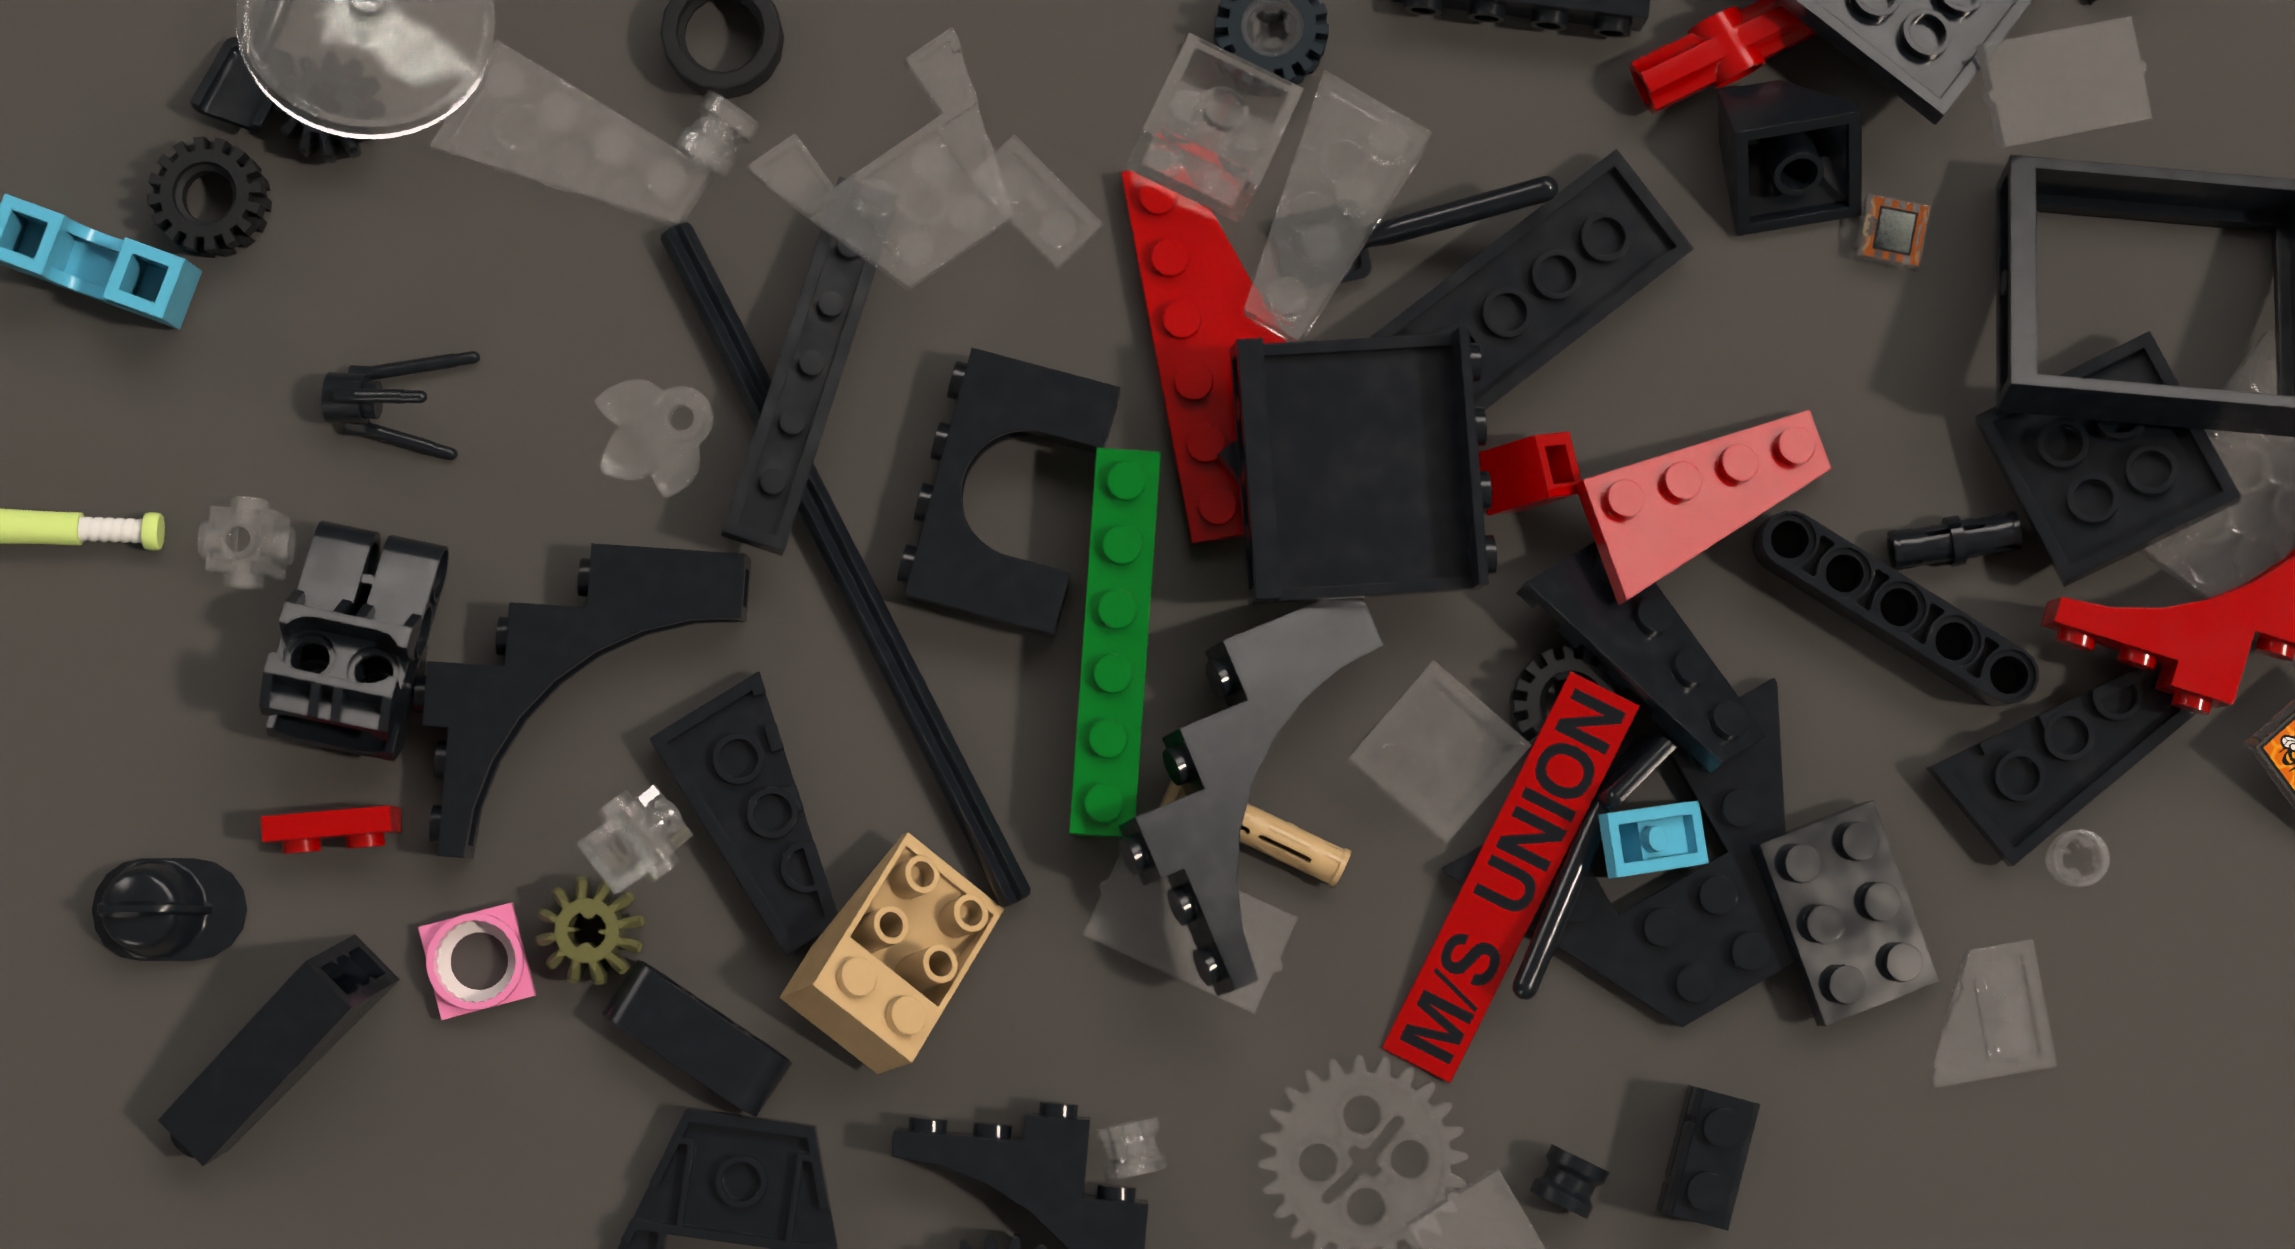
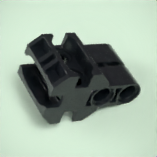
(335, 630)

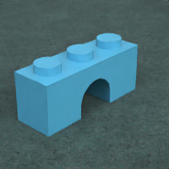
(95, 263)

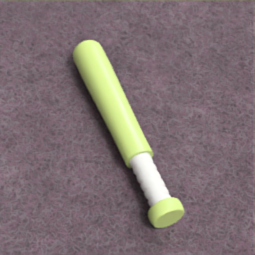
(74, 528)

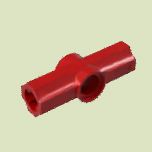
(1716, 52)

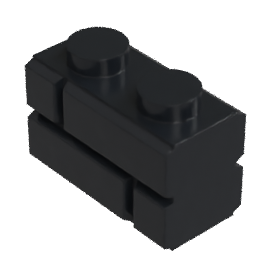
(1708, 1157)

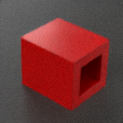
(1531, 472)

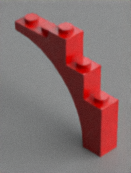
(2196, 642)

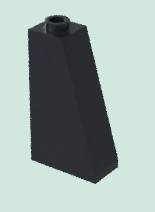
(277, 1048)

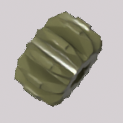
(590, 952)

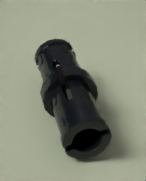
(1954, 540)

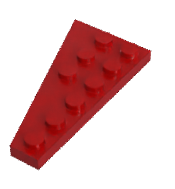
(1195, 315)

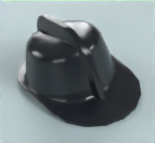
(169, 909)

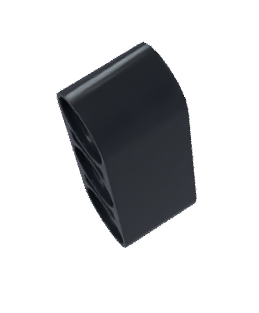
(697, 1038)

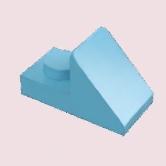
(1653, 839)

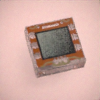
(1891, 232)

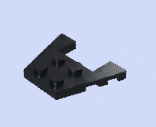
(737, 1185)

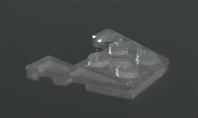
(920, 198)

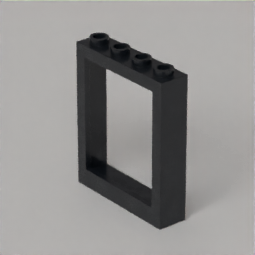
(2140, 194)

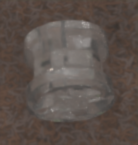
(1131, 1148)

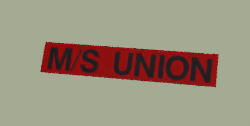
(1510, 876)

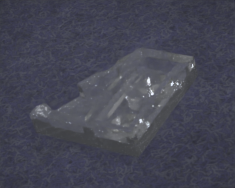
(1994, 1017)

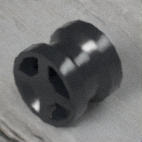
(1569, 1181)

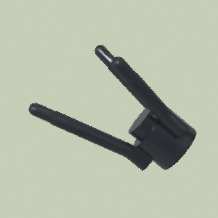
(356, 398)

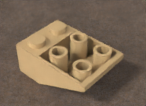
(893, 956)

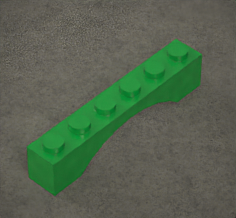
(1115, 641)

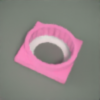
(438, 943)

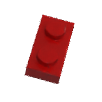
(304, 831)

